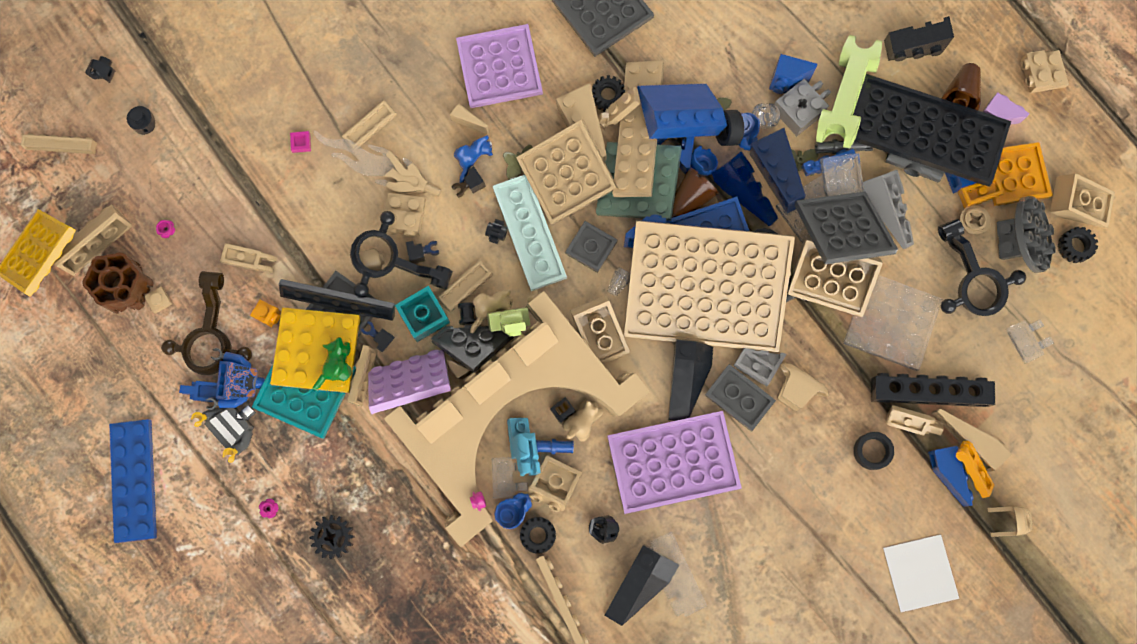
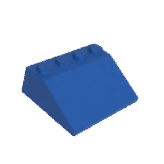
(681, 111)

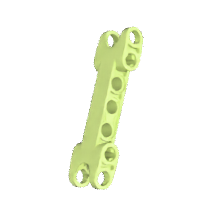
(841, 118)

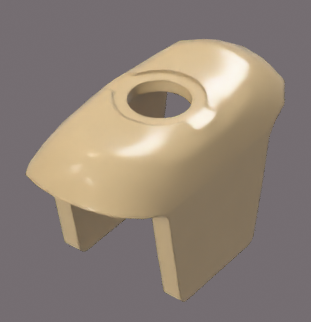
(799, 387)
(1023, 521)

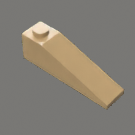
(990, 450)

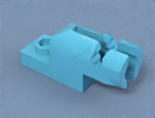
(523, 446)

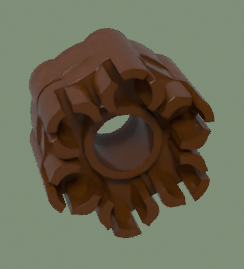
(127, 293)

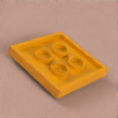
(1022, 174)

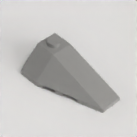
(886, 197)

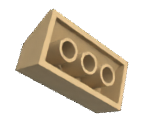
(93, 239)

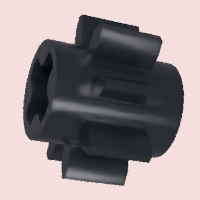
(496, 231)

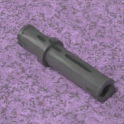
(835, 146)

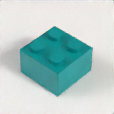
(422, 314)

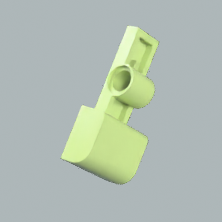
(509, 321)

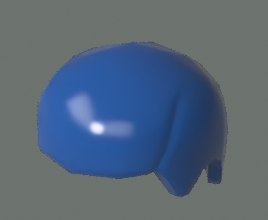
(703, 161)

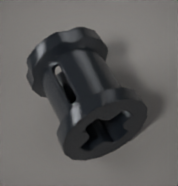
(466, 313)

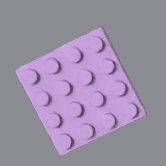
(499, 66)
(408, 381)

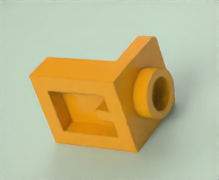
(266, 313)

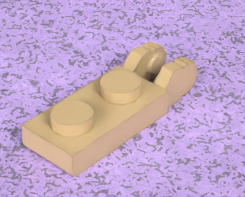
(246, 258)

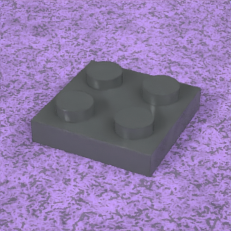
(591, 246)

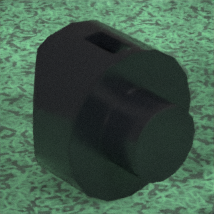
(101, 69)
(141, 120)
(606, 530)

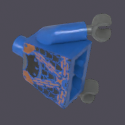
(235, 381)

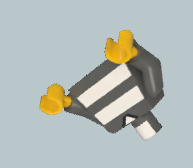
(229, 427)

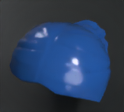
(751, 130)
(512, 511)

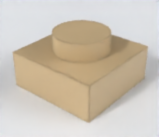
(158, 300)

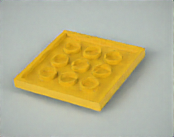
(35, 252)
(301, 350)

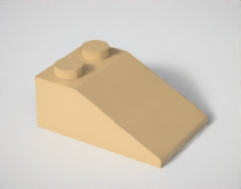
(1082, 200)
(600, 329)

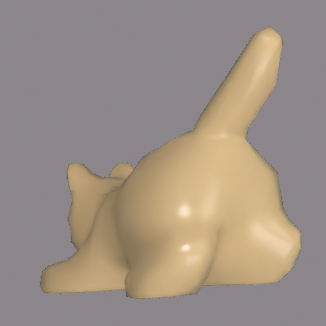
(486, 304)
(580, 423)

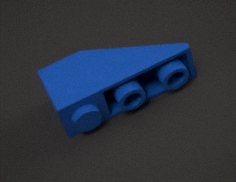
(951, 473)

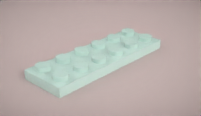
(529, 233)

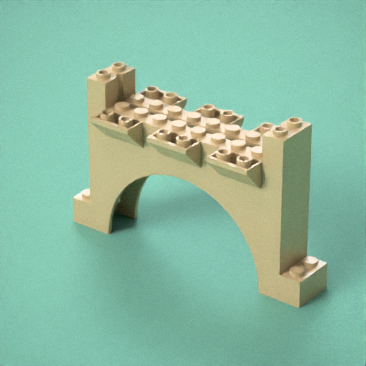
(545, 358)

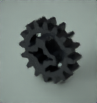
(328, 528)

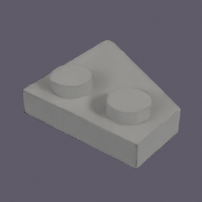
(759, 364)

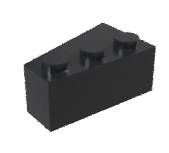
(919, 42)

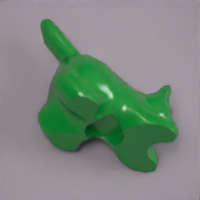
(335, 366)

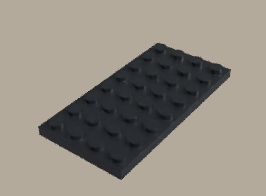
(930, 130)

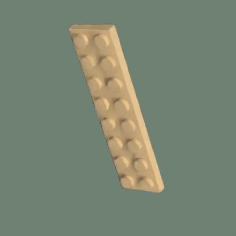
(635, 150)

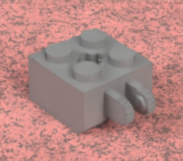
(808, 99)

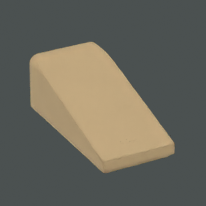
(464, 117)

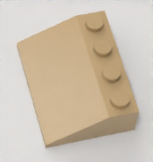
(835, 285)

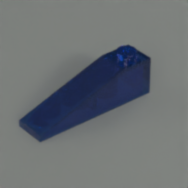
(738, 181)

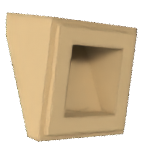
(459, 370)

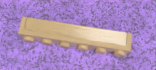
(59, 144)

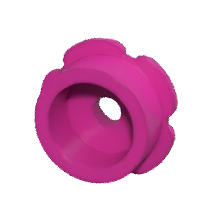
(161, 225)
(478, 501)
(273, 508)

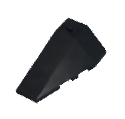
(690, 370)
(642, 583)

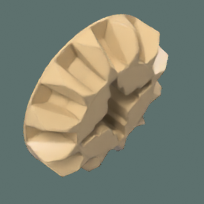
(983, 222)

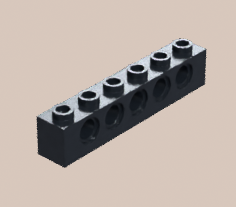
(983, 389)

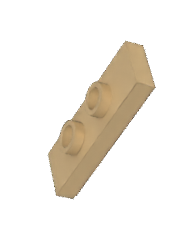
(370, 123)
(465, 286)
(360, 381)

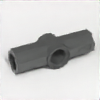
(915, 169)

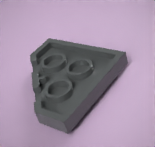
(470, 348)

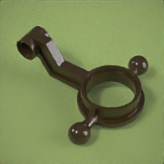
(209, 283)

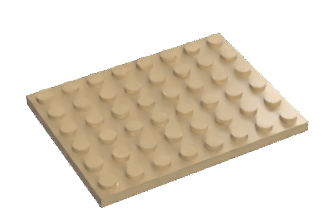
(708, 285)

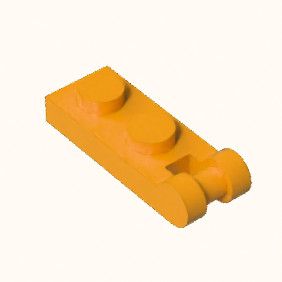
(975, 468)

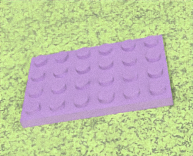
(674, 462)

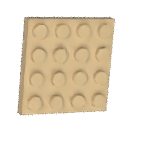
(566, 172)

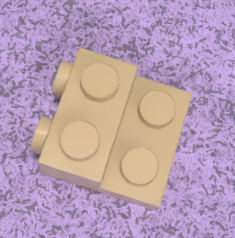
(1044, 71)
(407, 212)
(554, 484)

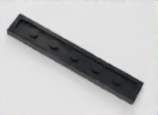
(337, 300)

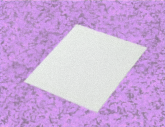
(921, 573)

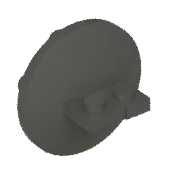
(1027, 235)

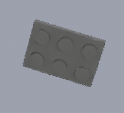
(740, 397)

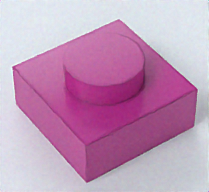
(300, 141)

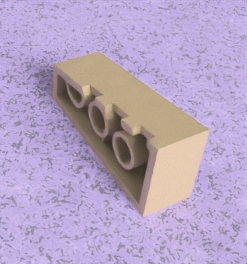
(581, 106)

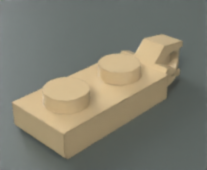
(620, 108)
(913, 421)

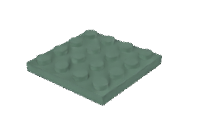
(663, 191)

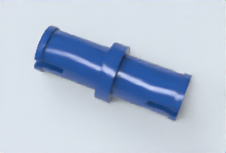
(555, 446)

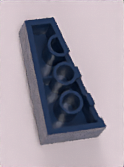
(778, 167)

